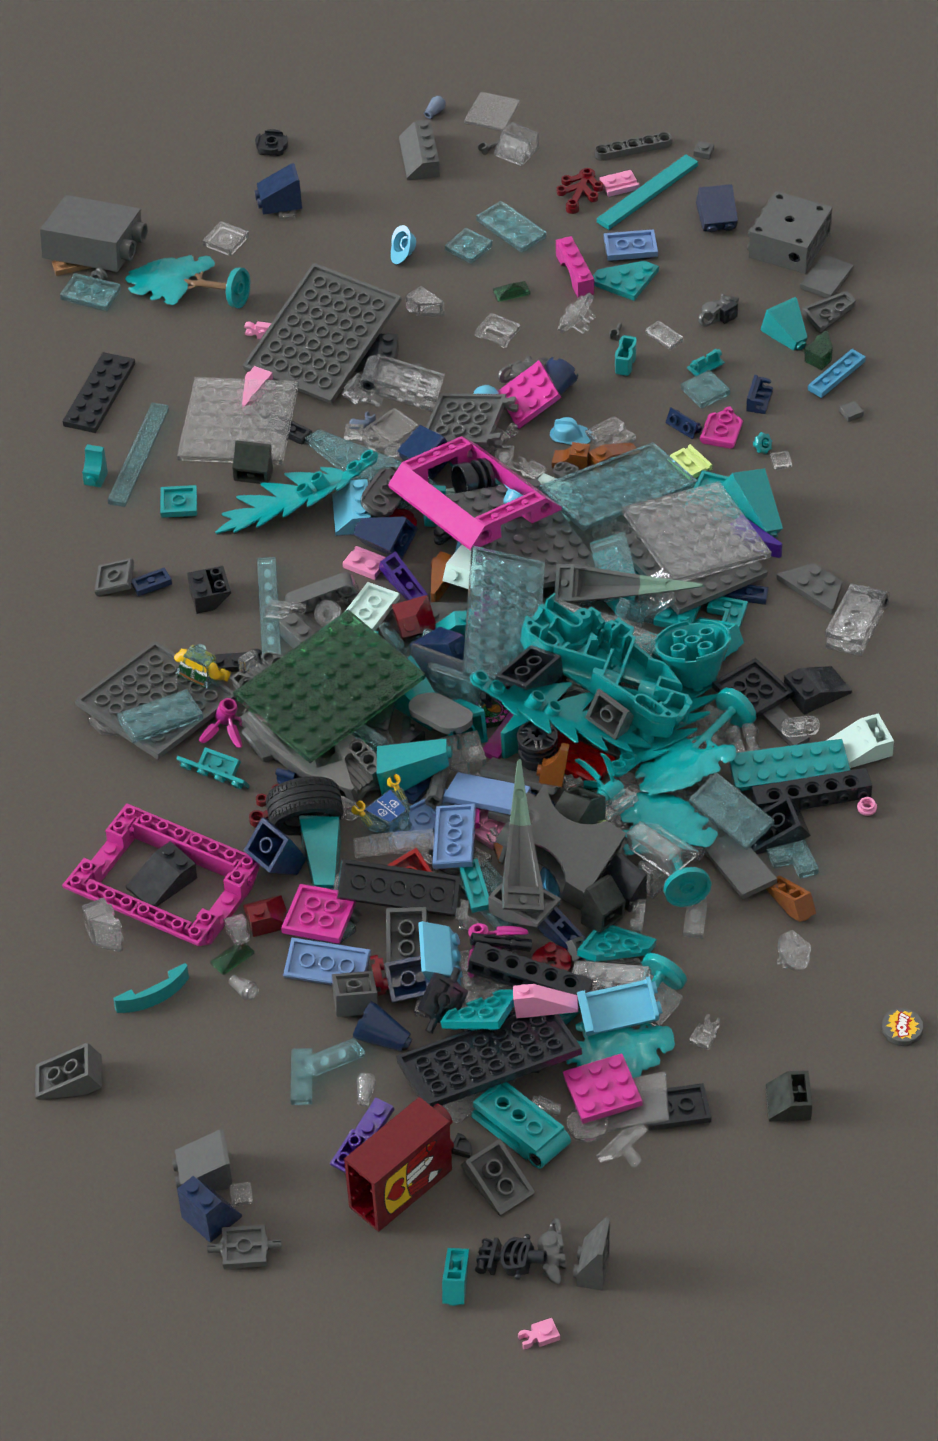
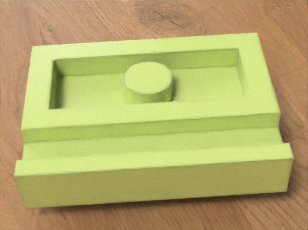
(691, 461)

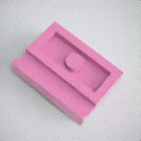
(619, 183)
(363, 562)

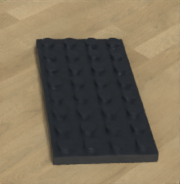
(487, 1057)

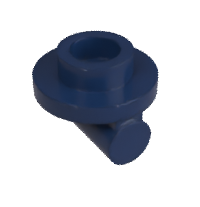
(284, 775)

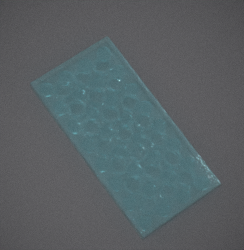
(606, 487)
(499, 598)

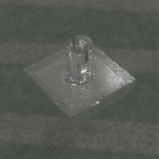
(623, 1146)

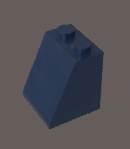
(279, 191)
(717, 208)
(420, 441)
(386, 534)
(443, 641)
(274, 850)
(205, 1209)

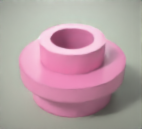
(867, 806)

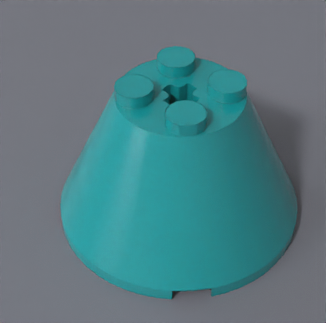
(694, 651)

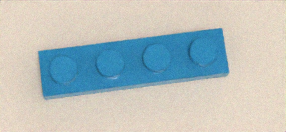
(836, 373)

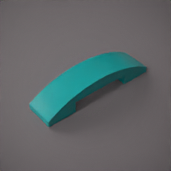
(154, 995)

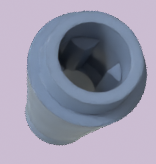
(435, 106)

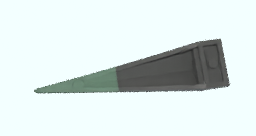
(587, 584)
(521, 877)

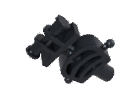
(514, 1250)

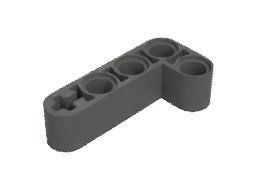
(333, 588)

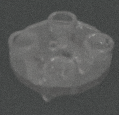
(793, 951)

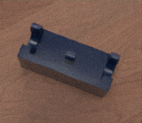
(759, 395)

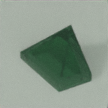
(511, 291)
(231, 957)

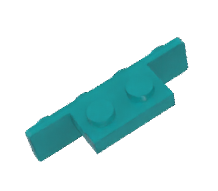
(217, 765)

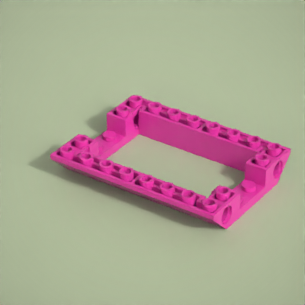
(412, 485)
(135, 823)

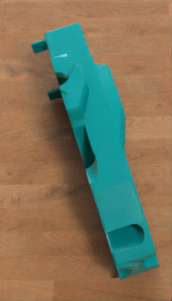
(604, 655)

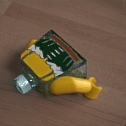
(199, 666)

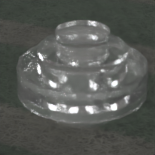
(326, 612)

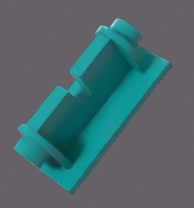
(706, 363)

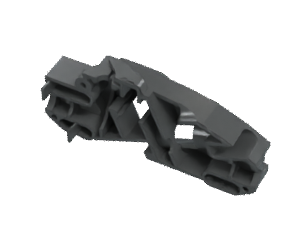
(346, 767)

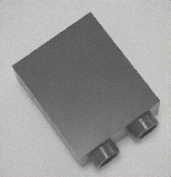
(92, 233)

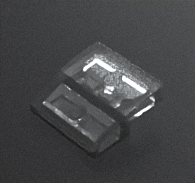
(610, 432)

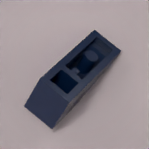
(559, 929)

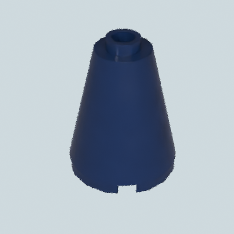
(561, 374)
(381, 1029)

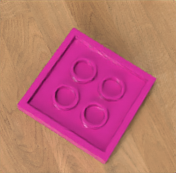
(533, 393)
(318, 914)
(602, 1088)

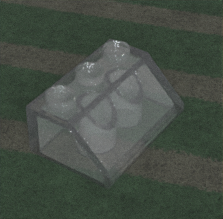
(660, 847)

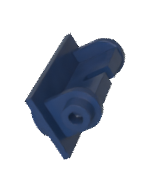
(682, 423)

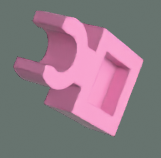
(258, 329)
(542, 1333)

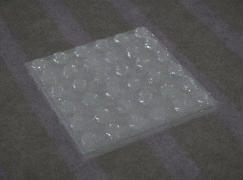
(219, 419)
(696, 532)

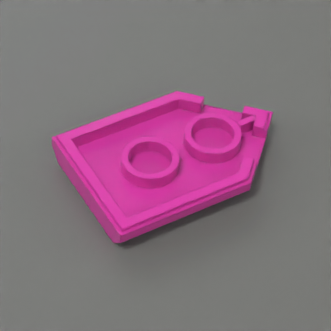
(722, 429)

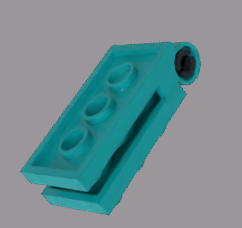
(520, 1124)

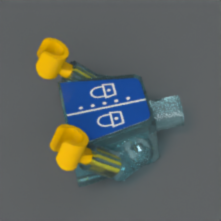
(387, 812)

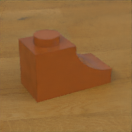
(575, 455)
(553, 768)

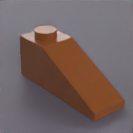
(608, 451)
(438, 586)
(793, 899)

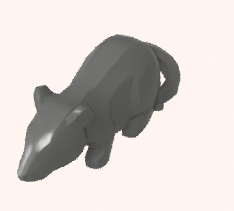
(711, 310)
(517, 368)
(552, 1243)

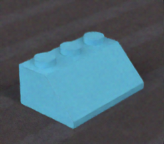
(348, 507)
(438, 950)

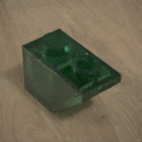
(819, 351)

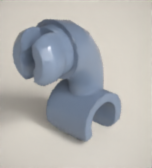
(368, 420)

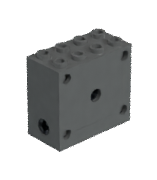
(790, 232)

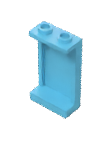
(619, 1006)

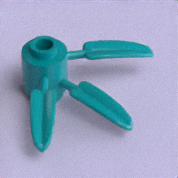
(610, 788)

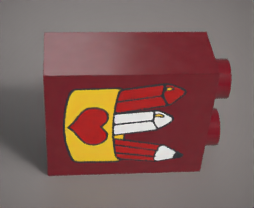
(399, 1163)

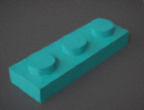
(475, 887)

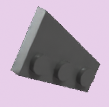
(828, 310)

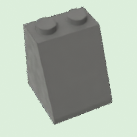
(205, 1160)

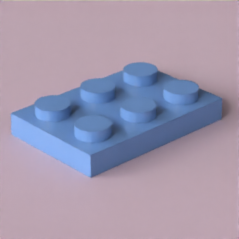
(630, 245)

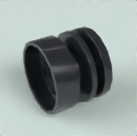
(472, 475)
(535, 745)

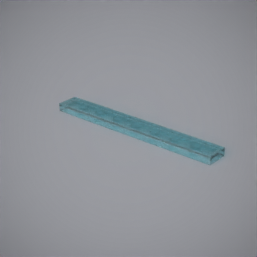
(138, 454)
(268, 591)

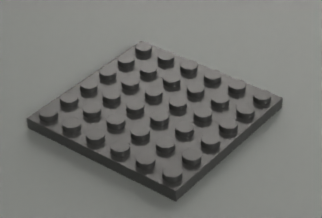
(714, 584)
(143, 680)

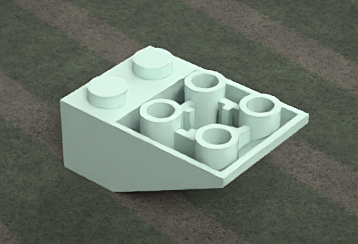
(866, 741)

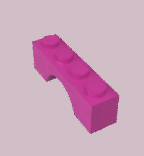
(569, 255)

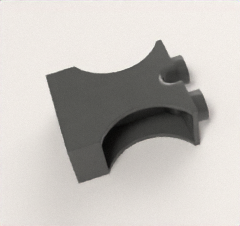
(568, 850)

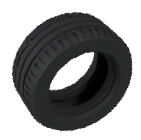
(302, 798)

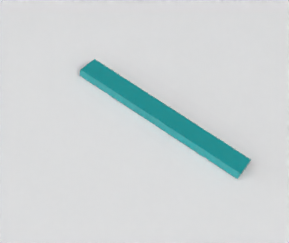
(647, 192)

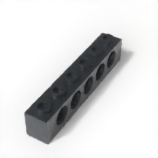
(816, 790)
(517, 970)

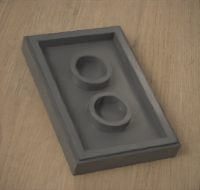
(826, 276)

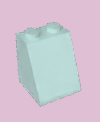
(458, 568)

